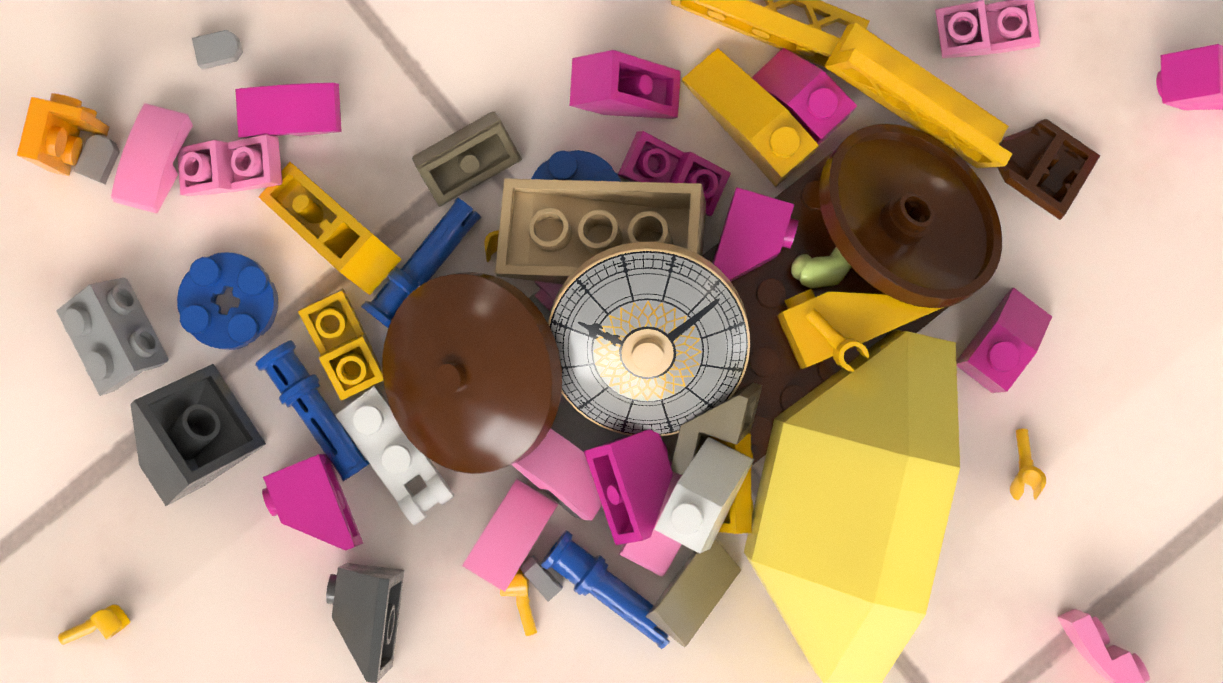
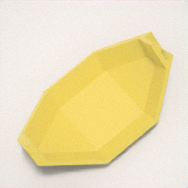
(860, 505)

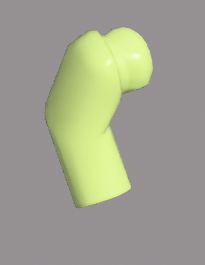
(820, 271)

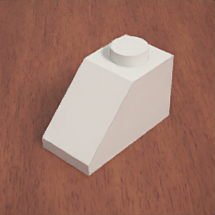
(704, 495)

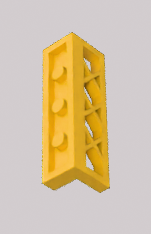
(775, 28)
(918, 97)

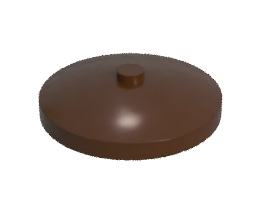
(910, 216)
(472, 372)

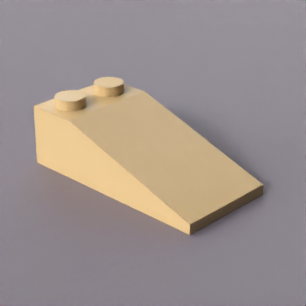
(561, 224)

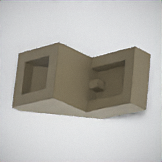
(726, 421)

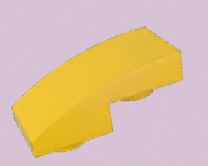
(342, 344)

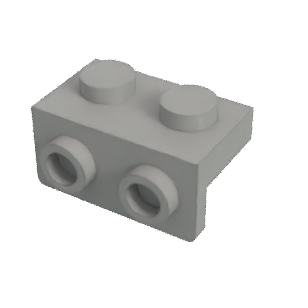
(111, 334)

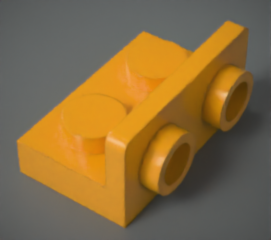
(53, 132)

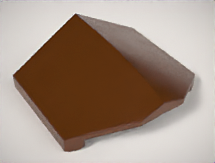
(1047, 166)

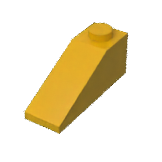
(751, 116)
(330, 229)
(852, 314)

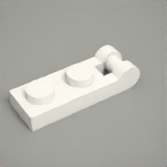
(393, 455)

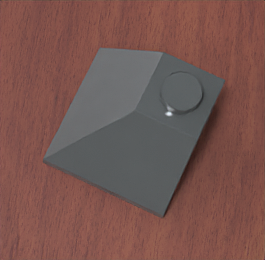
(191, 433)
(367, 614)

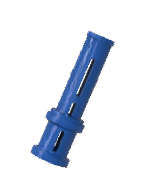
(423, 262)
(301, 392)
(591, 576)

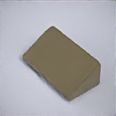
(466, 158)
(694, 593)

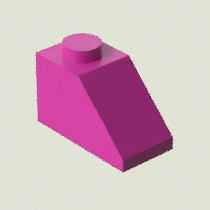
(1192, 78)
(624, 86)
(806, 93)
(753, 232)
(1005, 343)
(631, 483)
(312, 502)

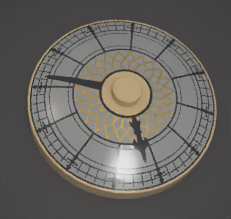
(649, 337)

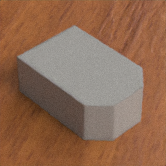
(217, 49)
(97, 158)
(541, 578)

